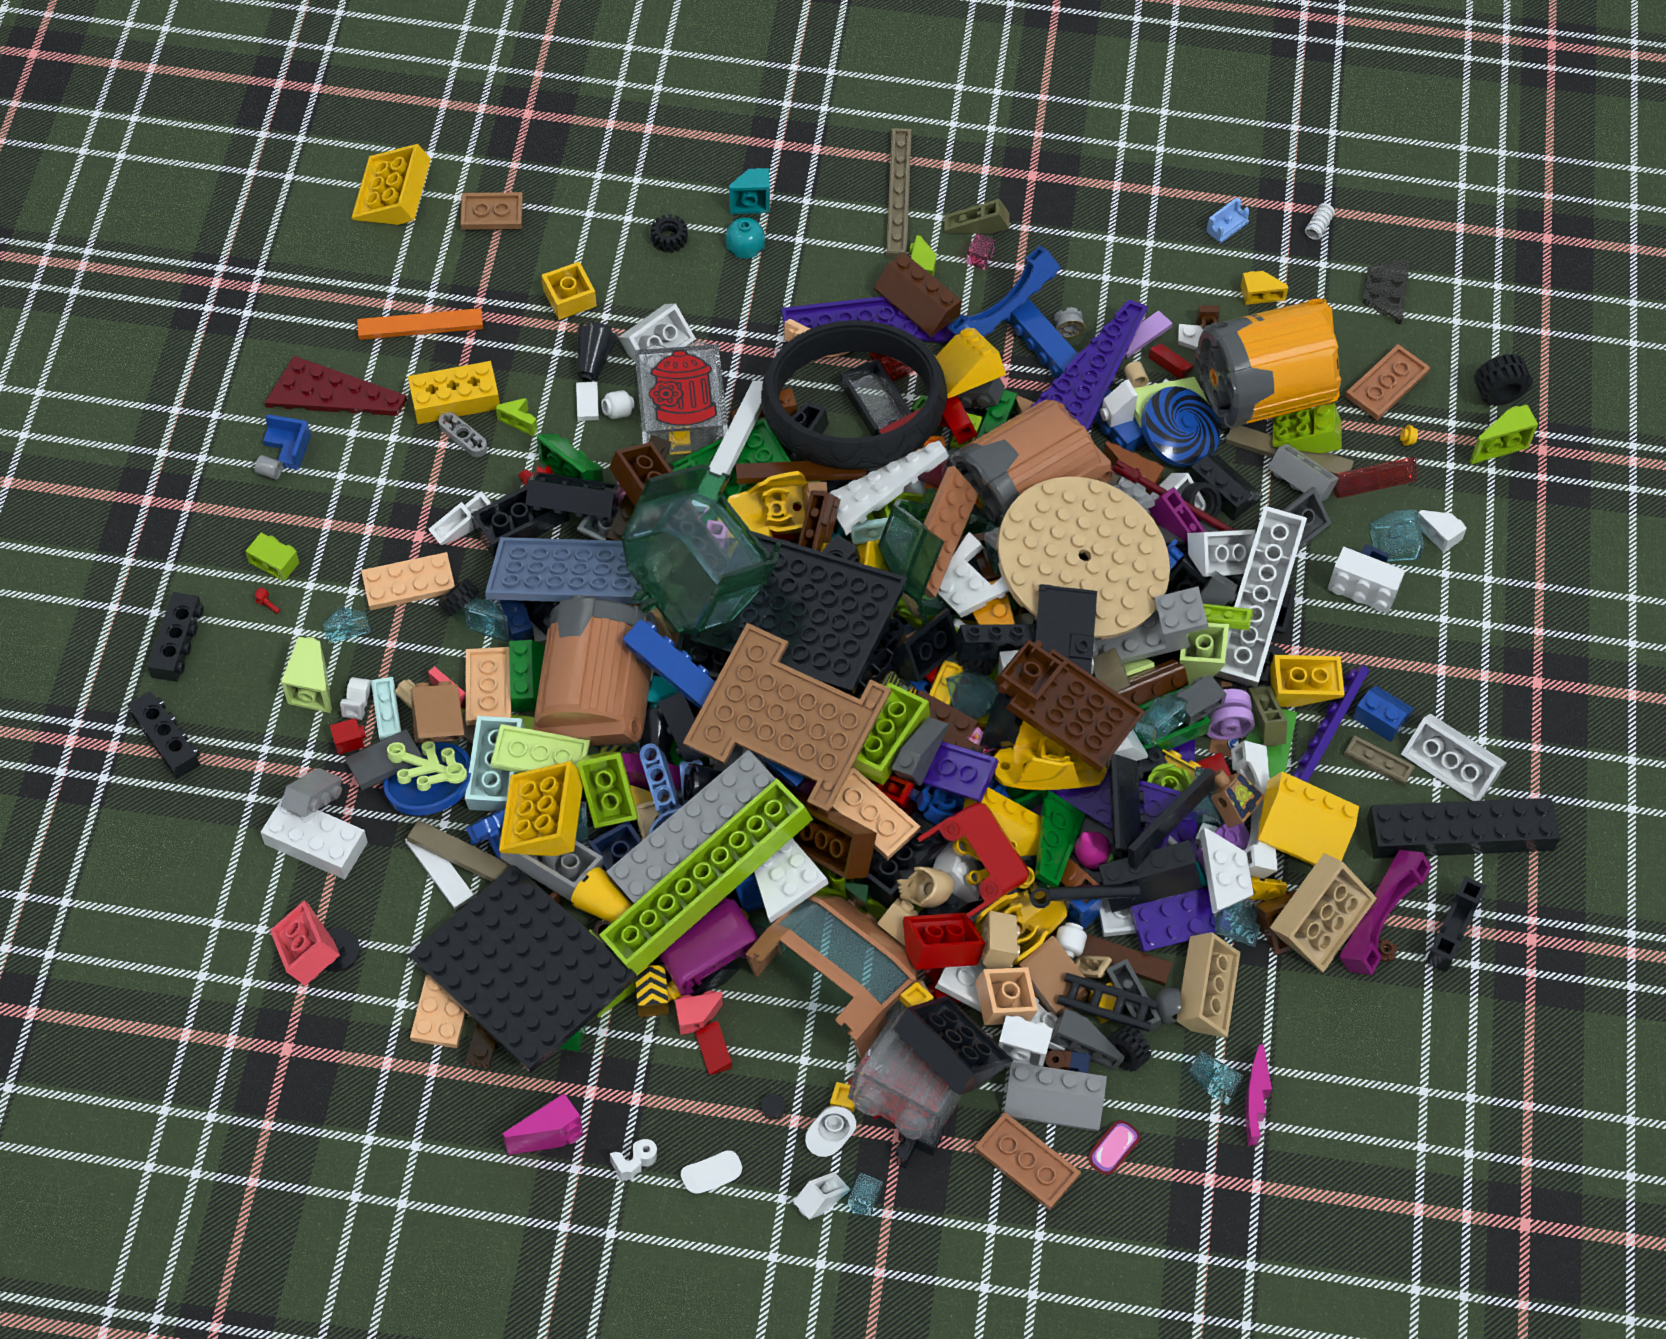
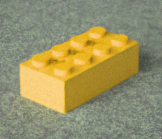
(454, 390)

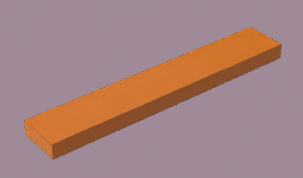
(420, 324)

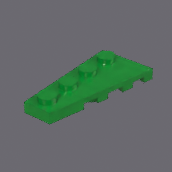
(1057, 837)

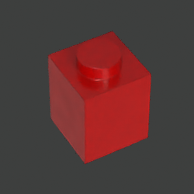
(348, 736)

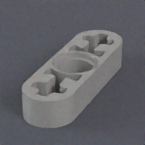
(459, 425)

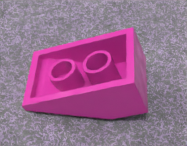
(546, 1128)

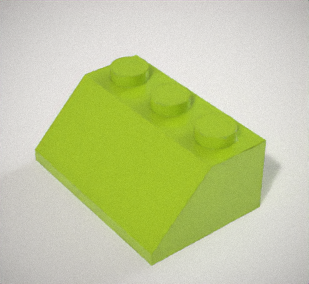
(607, 788)

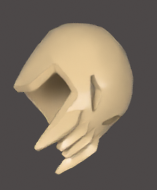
(926, 887)

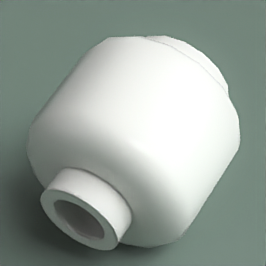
(617, 404)
(1072, 939)

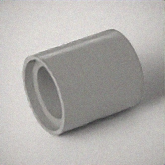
(268, 467)

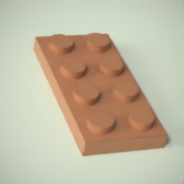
(1387, 382)
(1027, 1161)

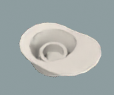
(830, 1131)

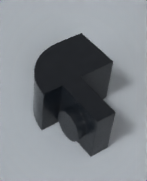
(907, 1147)

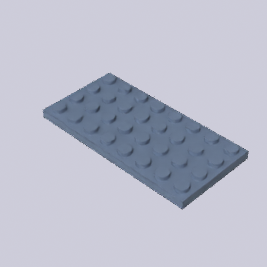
(559, 569)

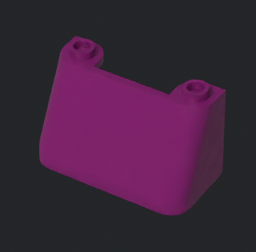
(708, 946)

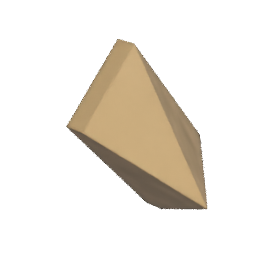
(1093, 965)

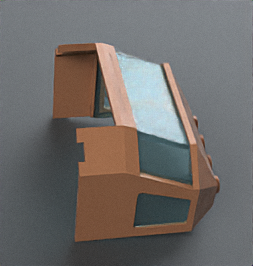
(848, 952)

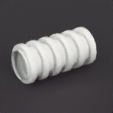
(1319, 221)

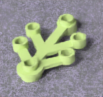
(451, 773)

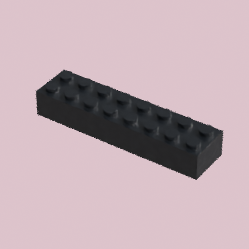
(1463, 827)

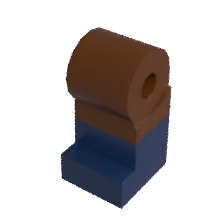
(1067, 1060)

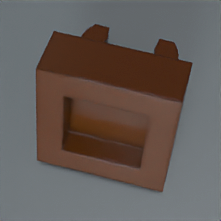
(1207, 315)

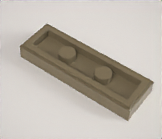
(1379, 760)

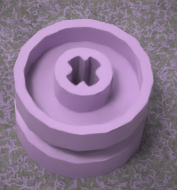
(1233, 717)

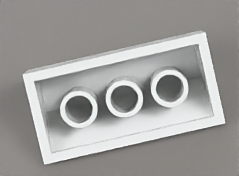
(1453, 758)

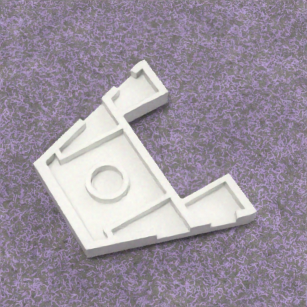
(963, 586)

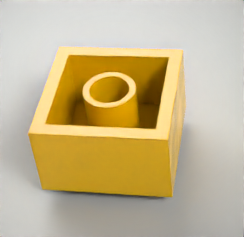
(569, 290)

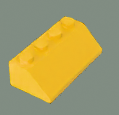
(1015, 820)

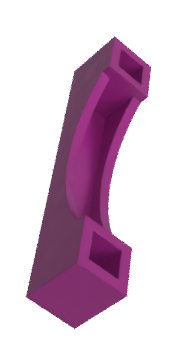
(1404, 874)

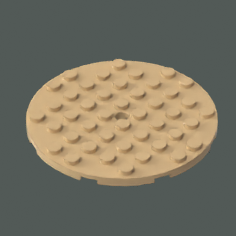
(1078, 515)

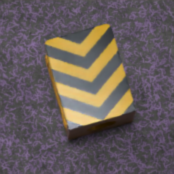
(652, 992)

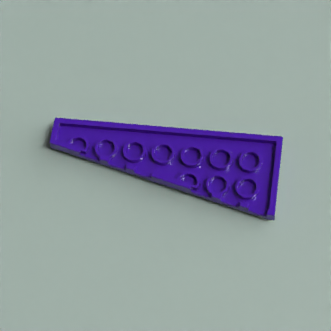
(866, 309)
(1095, 367)
(1096, 801)

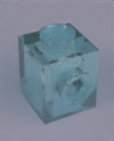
(864, 1194)

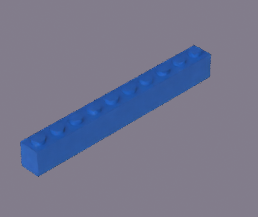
(1057, 354)
(685, 677)

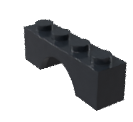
(1455, 924)

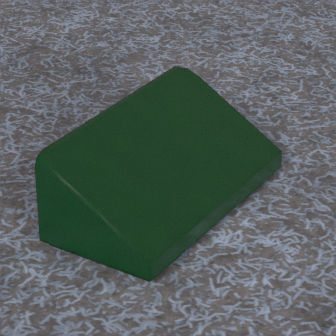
(859, 894)

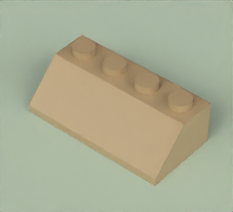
(1208, 985)

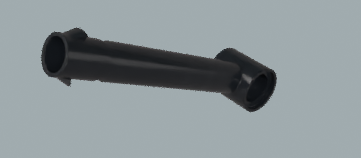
(1081, 892)

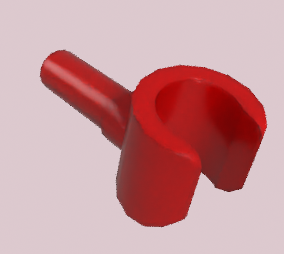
(261, 598)

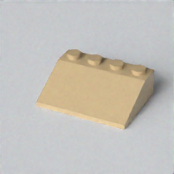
(1323, 912)

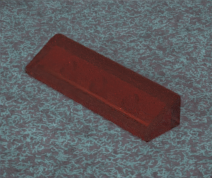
(1376, 477)

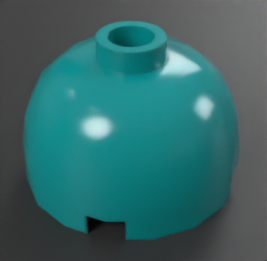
(745, 238)

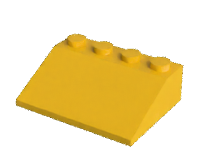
(392, 186)
(969, 362)
(542, 811)
(1305, 819)

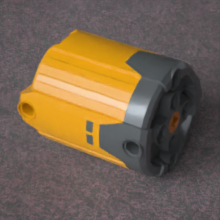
(1269, 363)

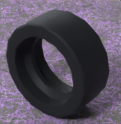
(1211, 492)

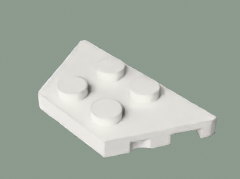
(1225, 871)

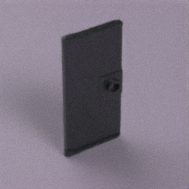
(1067, 622)

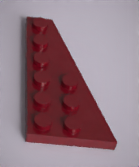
(328, 390)

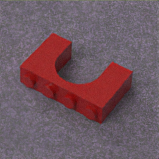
(953, 418)

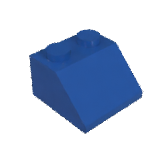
(1382, 713)

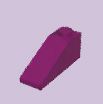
(1175, 515)
(637, 775)

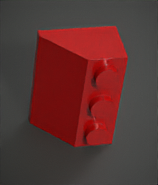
(942, 941)

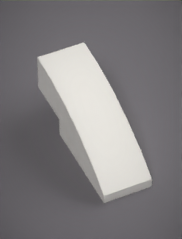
(458, 520)

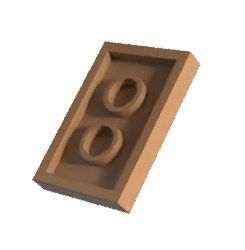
(491, 210)

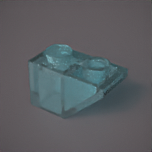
(1215, 1077)

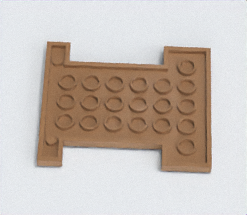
(785, 716)

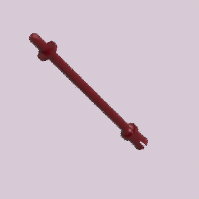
(1135, 476)

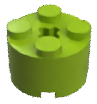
(1170, 777)

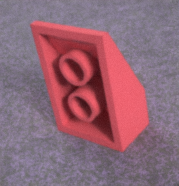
(304, 944)

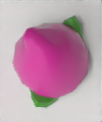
(1093, 850)

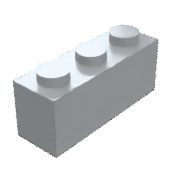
(1302, 472)
(311, 792)

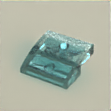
(1238, 923)

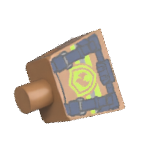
(1235, 797)

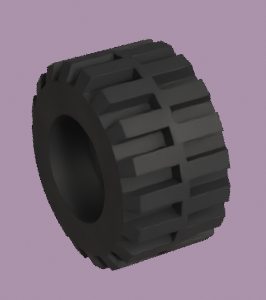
(1503, 379)

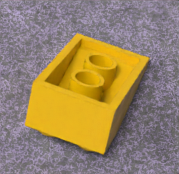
(1306, 679)

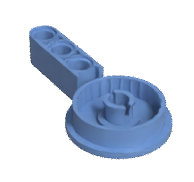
(662, 787)

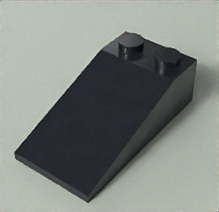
(884, 873)

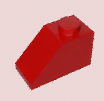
(897, 790)

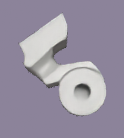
(357, 695)
(643, 1155)

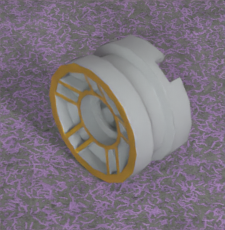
(1069, 322)

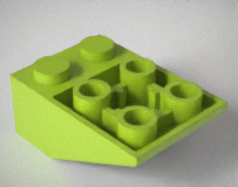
(1309, 429)

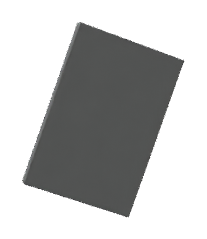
(373, 764)

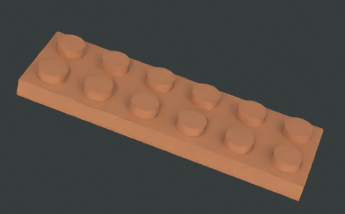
(947, 521)

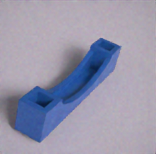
(1038, 269)

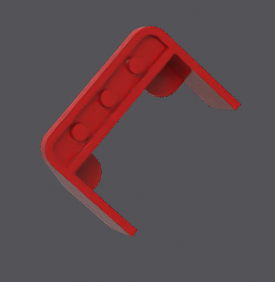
(991, 846)

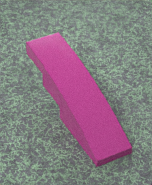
(1257, 1089)

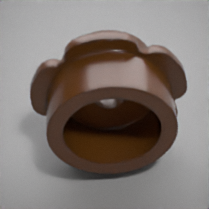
(1392, 950)

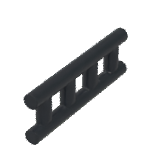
(1100, 989)

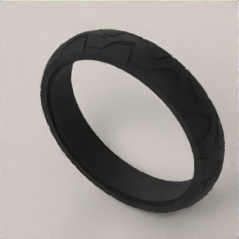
(853, 337)

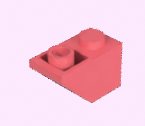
(697, 1011)

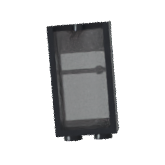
(874, 396)

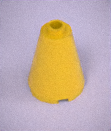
(600, 896)

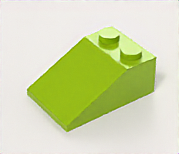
(1506, 435)

